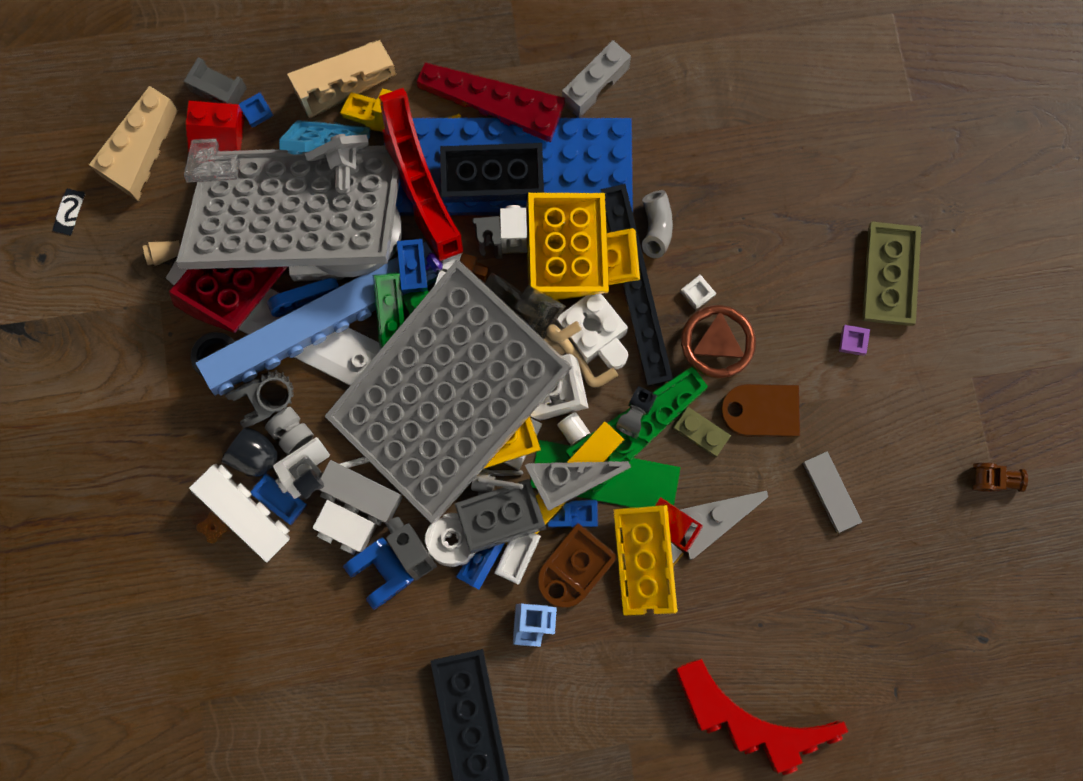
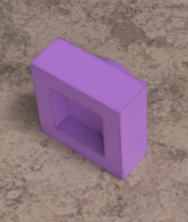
(854, 340)

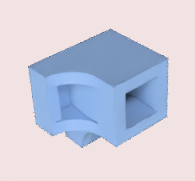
(532, 623)

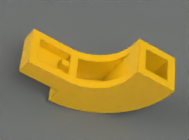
(364, 110)

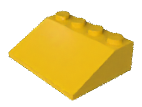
(567, 244)

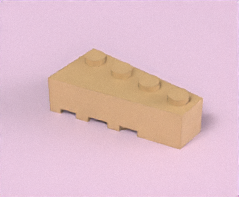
(333, 79)
(136, 143)

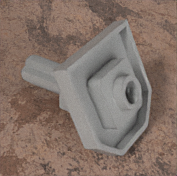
(341, 157)

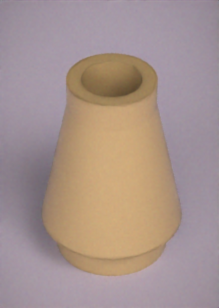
(160, 251)

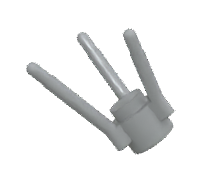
(486, 481)

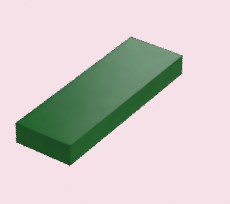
(388, 305)

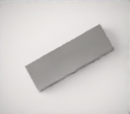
(832, 492)

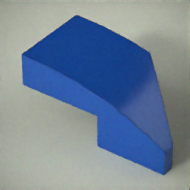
(576, 512)

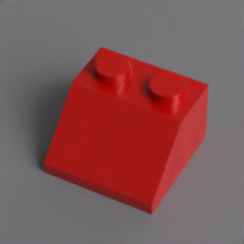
(217, 122)

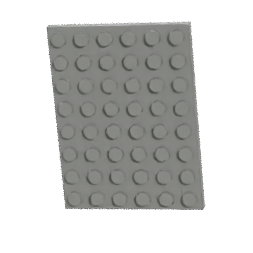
(290, 213)
(447, 391)

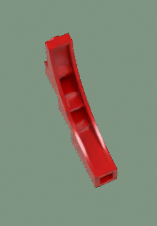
(415, 177)
(780, 743)

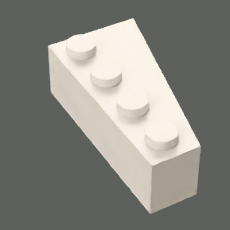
(240, 512)

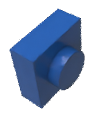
(256, 109)

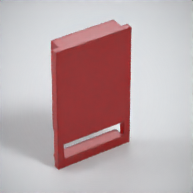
(679, 525)

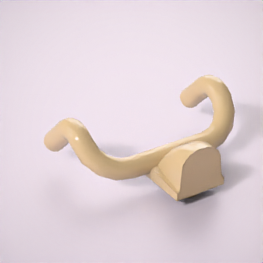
(560, 342)

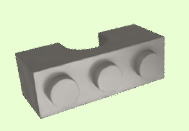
(603, 69)

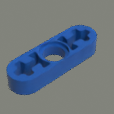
(291, 300)

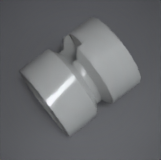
(288, 430)

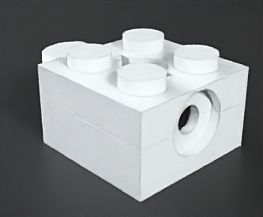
(600, 330)
(566, 396)

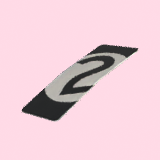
(68, 211)

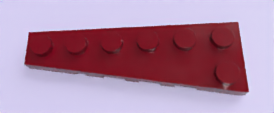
(516, 105)

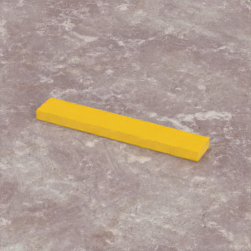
(595, 449)

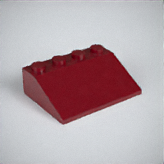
(223, 294)

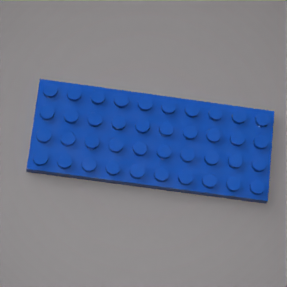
(579, 159)

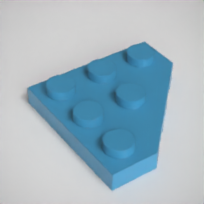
(307, 135)

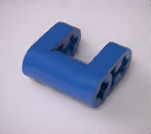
(388, 566)

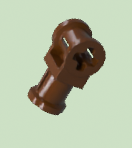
(994, 478)

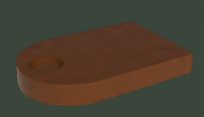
(764, 410)
(575, 565)

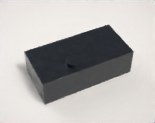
(491, 172)

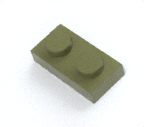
(701, 432)

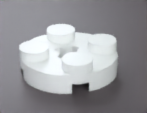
(440, 549)

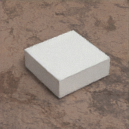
(698, 292)

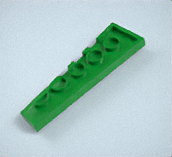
(669, 404)

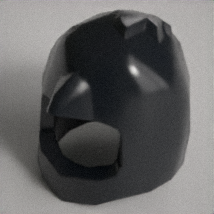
(250, 453)

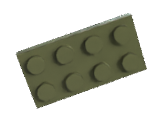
(892, 273)

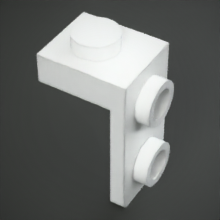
(314, 450)

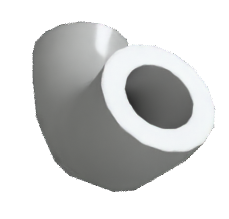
(659, 224)

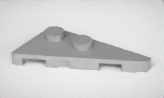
(564, 481)
(718, 519)

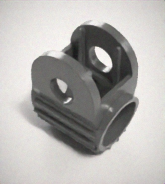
(262, 407)

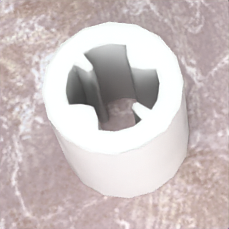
(573, 428)

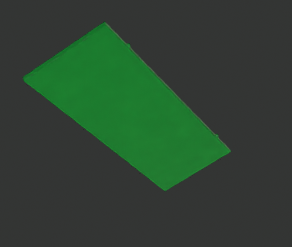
(633, 488)

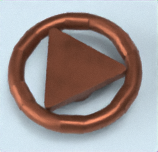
(718, 341)

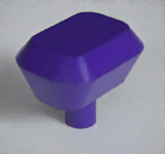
(433, 262)

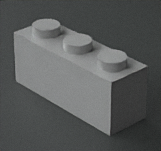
(359, 493)

